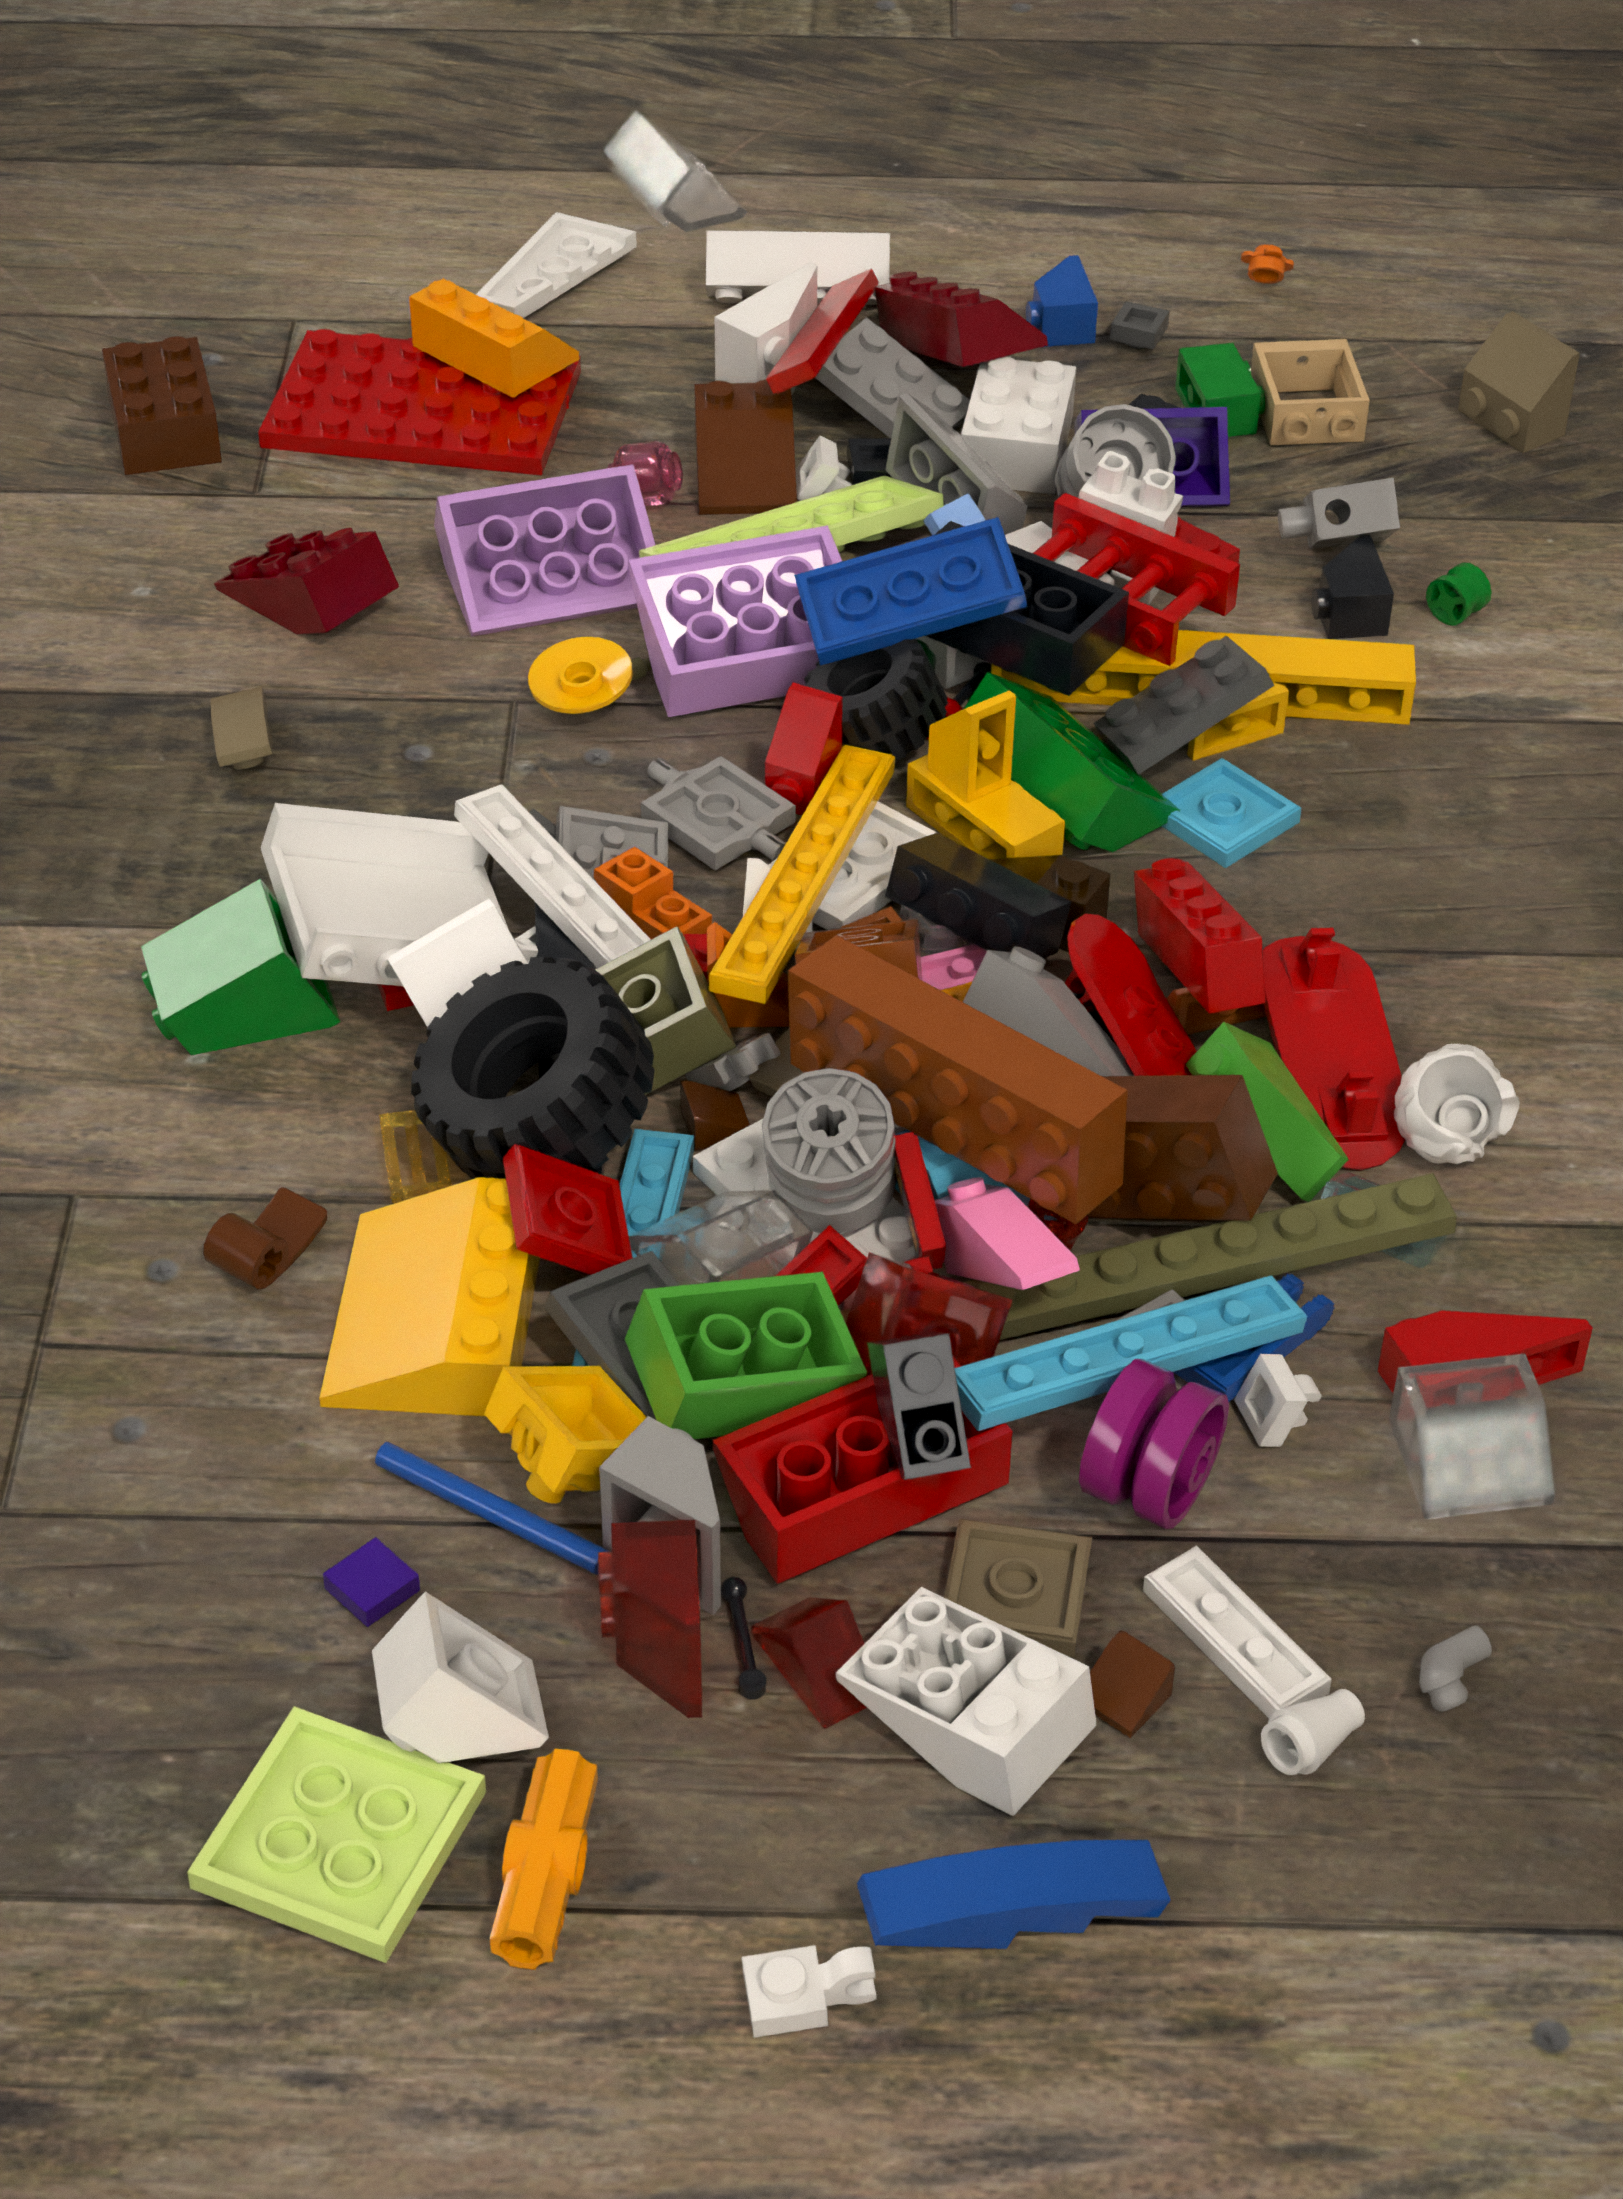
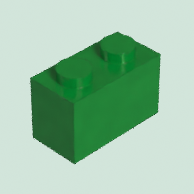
(1220, 378)

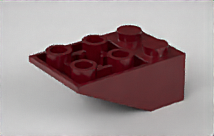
(312, 579)

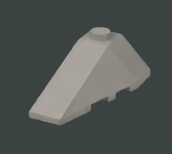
(1042, 1007)

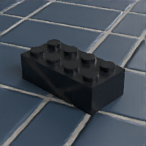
(1061, 634)

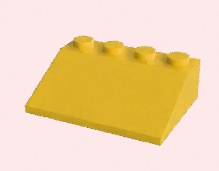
(431, 1304)

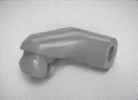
(1445, 1665)

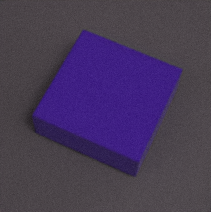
(371, 1581)

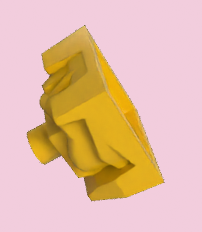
(561, 1424)

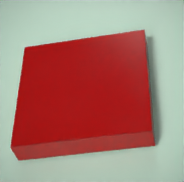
(565, 1212)

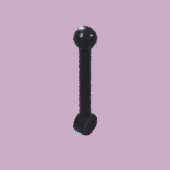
(751, 1681)

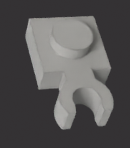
(736, 1065)

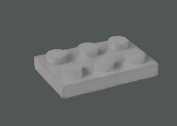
(874, 370)

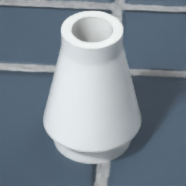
(1309, 1732)

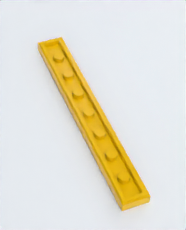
(801, 875)

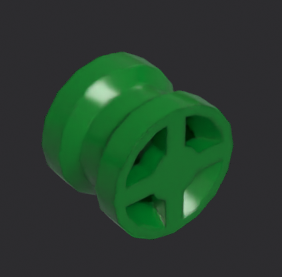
(1458, 593)

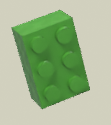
(739, 1350)

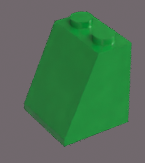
(233, 977)

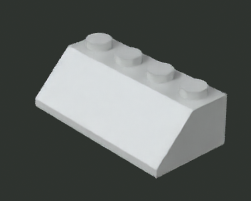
(752, 260)

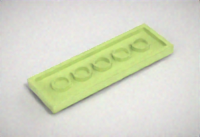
(851, 514)

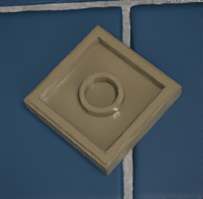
(1022, 1579)

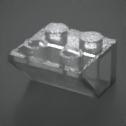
(1473, 1435)

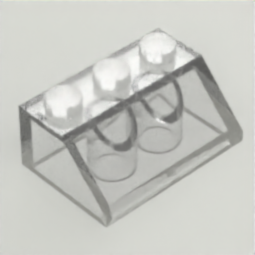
(669, 177)

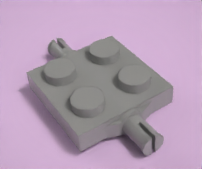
(718, 811)

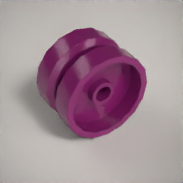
(1153, 1443)

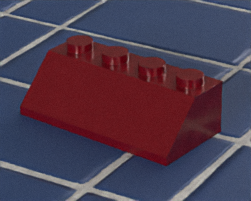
(951, 321)

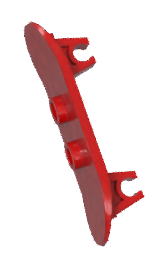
(1126, 997)
(1335, 1041)

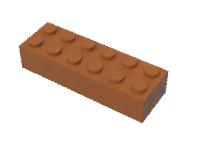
(961, 1078)

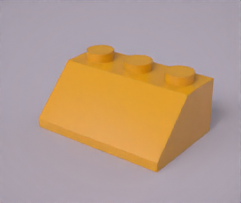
(485, 338)

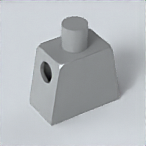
(1360, 508)

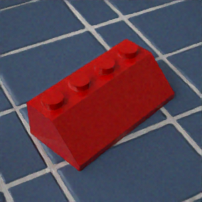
(829, 1482)

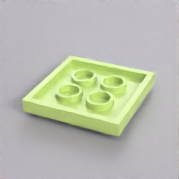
(338, 1834)

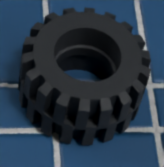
(886, 697)

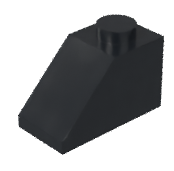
(1354, 593)

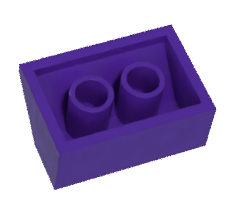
(1199, 449)

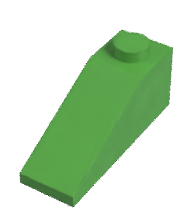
(1294, 1131)

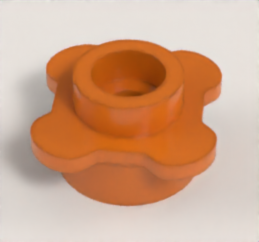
(1266, 264)

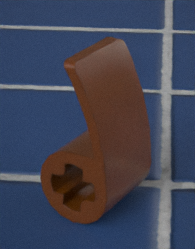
(270, 1245)

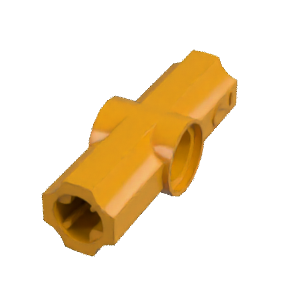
(544, 1859)

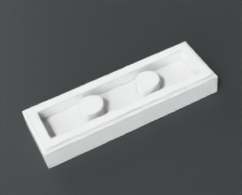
(1235, 1633)

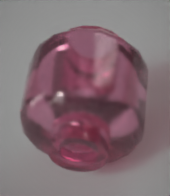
(656, 470)

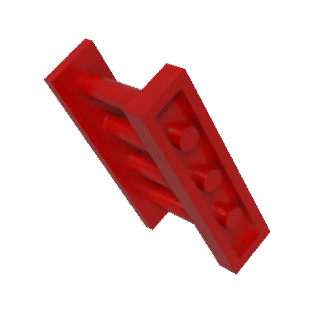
(1151, 561)

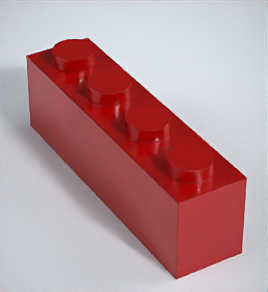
(1199, 936)

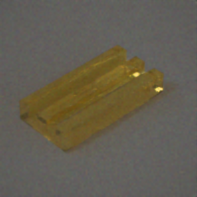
(398, 1192)

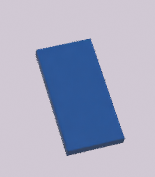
(910, 591)

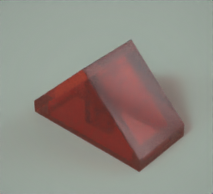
(808, 1648)

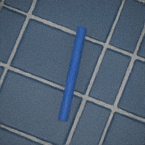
(489, 1506)

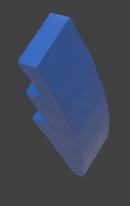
(996, 1892)

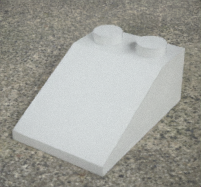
(762, 327)

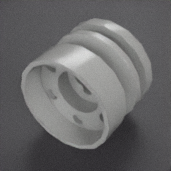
(1120, 430)
(838, 1177)

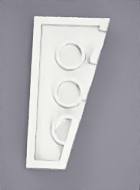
(554, 261)

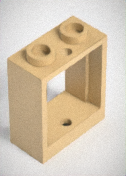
(1326, 368)

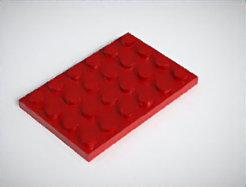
(403, 405)

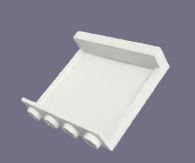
(369, 886)

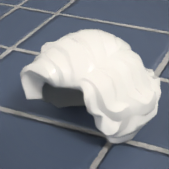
(1454, 1104)

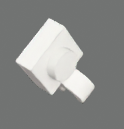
(792, 1989)

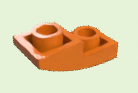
(647, 895)

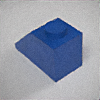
(1064, 305)

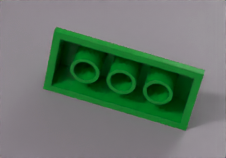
(1076, 772)

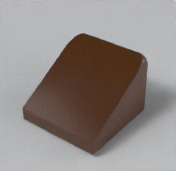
(711, 1113)
(1130, 1683)

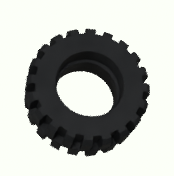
(505, 1029)

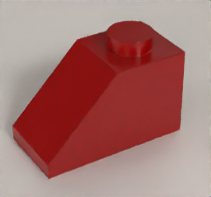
(804, 744)

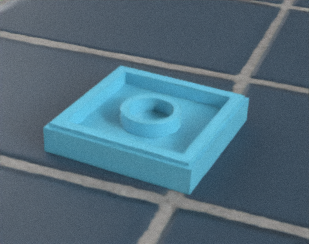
(1228, 812)

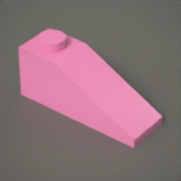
(998, 1238)

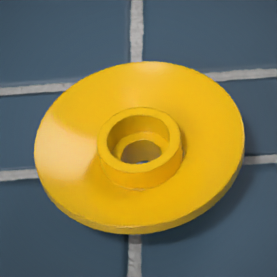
(580, 675)

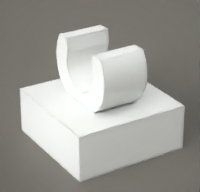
(820, 470)
(1274, 1399)

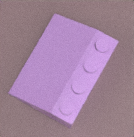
(543, 548)
(729, 618)

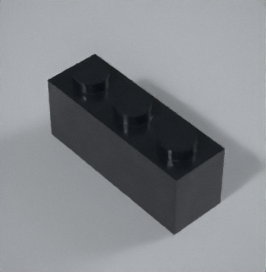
(976, 897)

